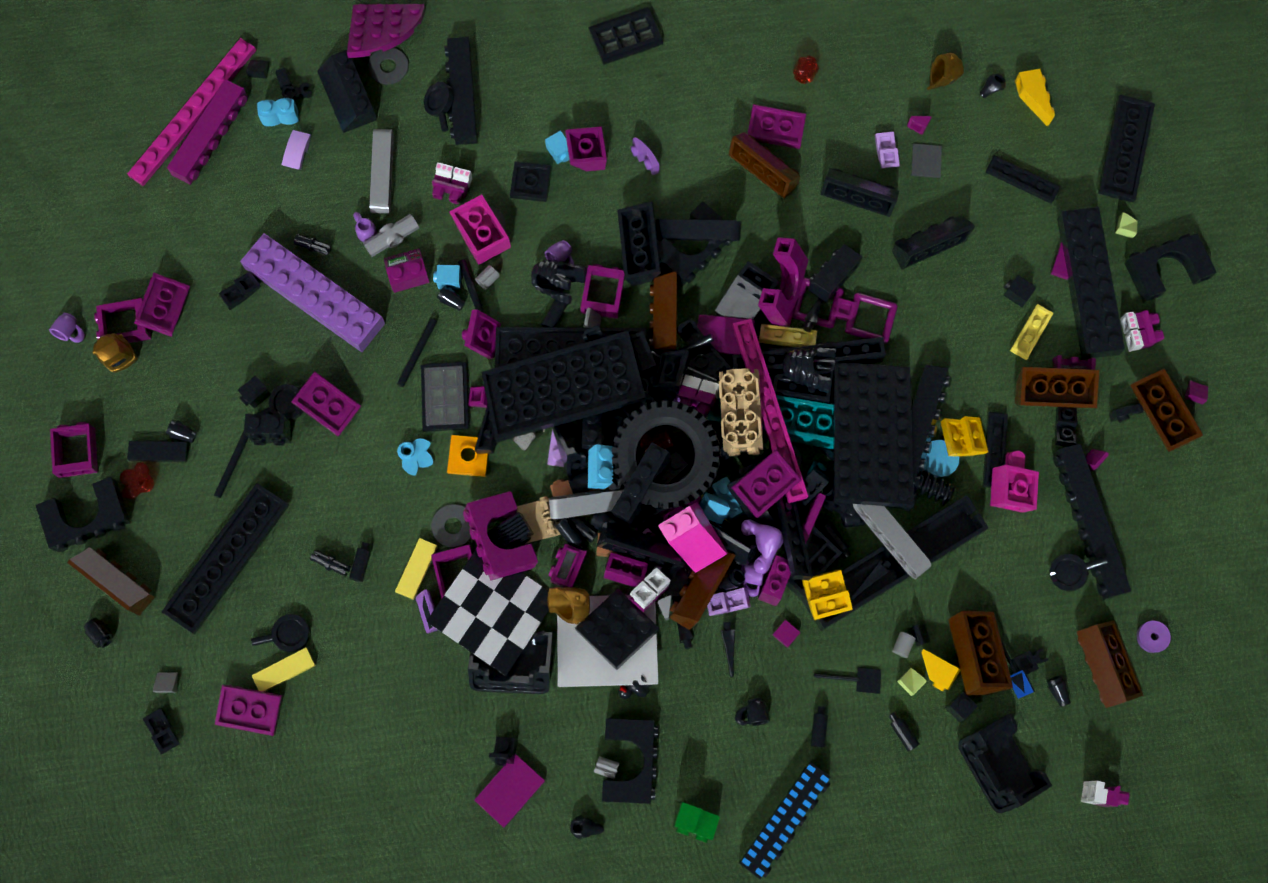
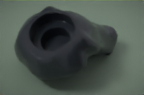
(993, 84)
(585, 827)

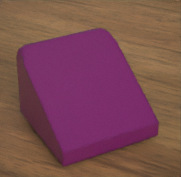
(919, 123)
(1196, 392)
(477, 397)
(1095, 458)

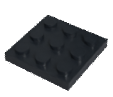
(617, 629)

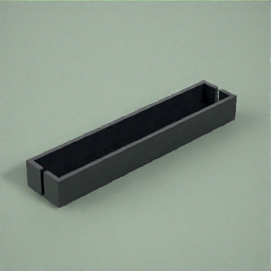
(934, 537)

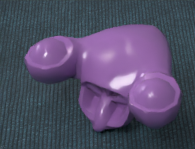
(767, 540)

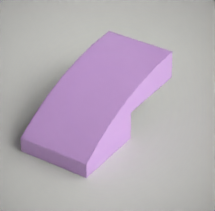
(295, 149)
(886, 150)
(729, 602)

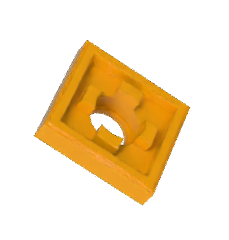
(457, 465)

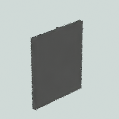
(926, 160)

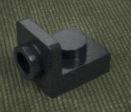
(504, 751)

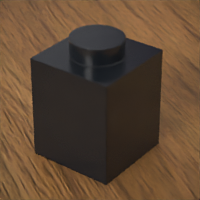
(1019, 290)
(253, 392)
(961, 706)

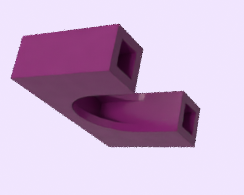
(781, 303)
(497, 561)

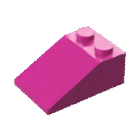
(480, 229)
(693, 537)

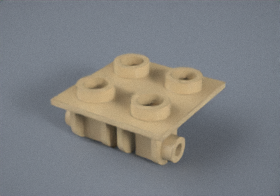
(538, 517)

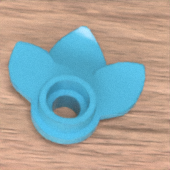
(418, 456)

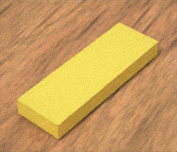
(1031, 332)
(786, 336)
(416, 569)
(283, 670)

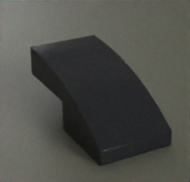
(240, 291)
(161, 730)

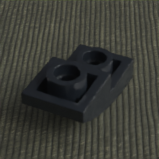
(1065, 426)

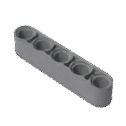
(381, 171)
(583, 503)
(894, 538)

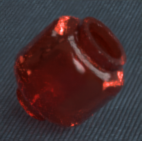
(805, 69)

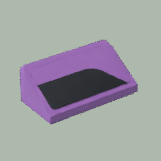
(426, 607)

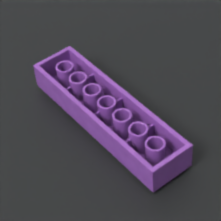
(313, 292)

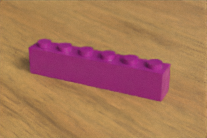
(207, 132)

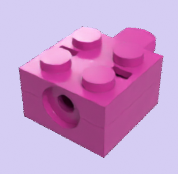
(1014, 485)

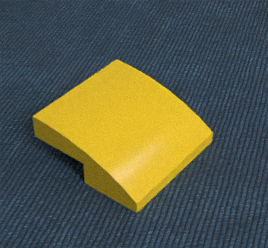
(964, 436)
(827, 594)

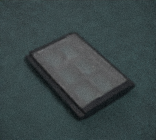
(625, 35)
(444, 396)

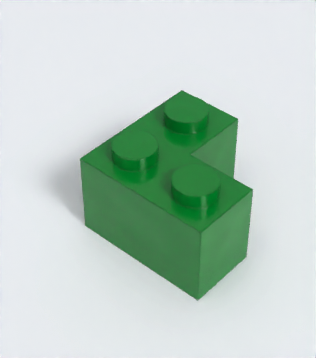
(696, 821)

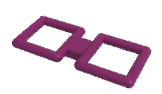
(847, 311)

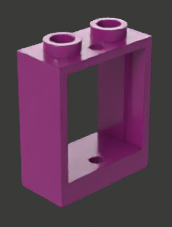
(603, 309)
(132, 336)
(73, 469)
(448, 556)
(775, 581)

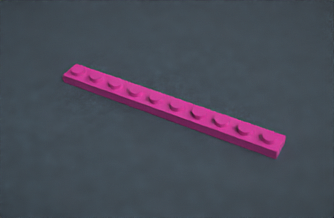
(190, 113)
(770, 409)

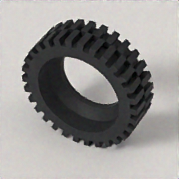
(695, 426)

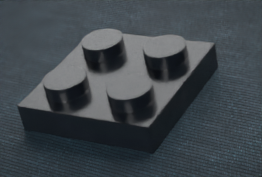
(530, 181)

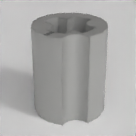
(487, 277)
(903, 644)
(606, 767)

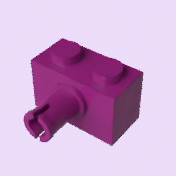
(625, 570)

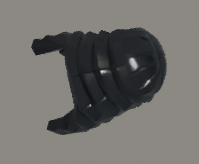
(554, 276)
(801, 368)

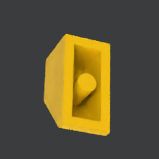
(940, 671)

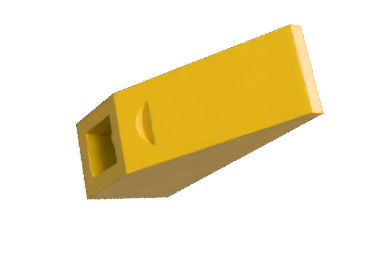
(1033, 92)

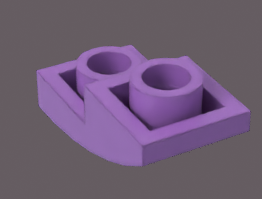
(645, 154)

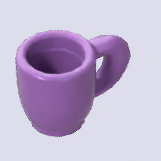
(364, 227)
(559, 252)
(64, 327)
(752, 577)

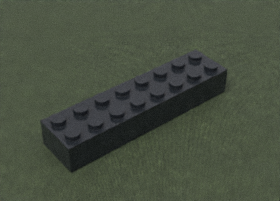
(1090, 283)

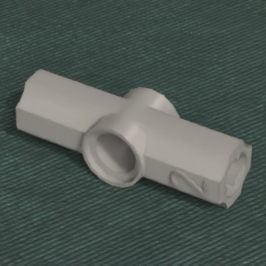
(391, 235)

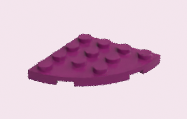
(381, 26)

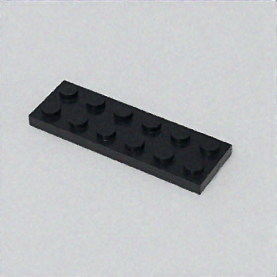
(1126, 148)

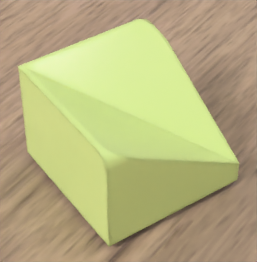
(1126, 225)
(912, 681)

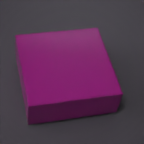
(786, 633)

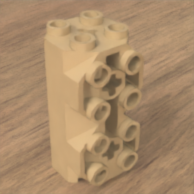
(741, 411)

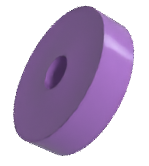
(1162, 636)

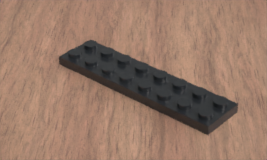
(225, 558)

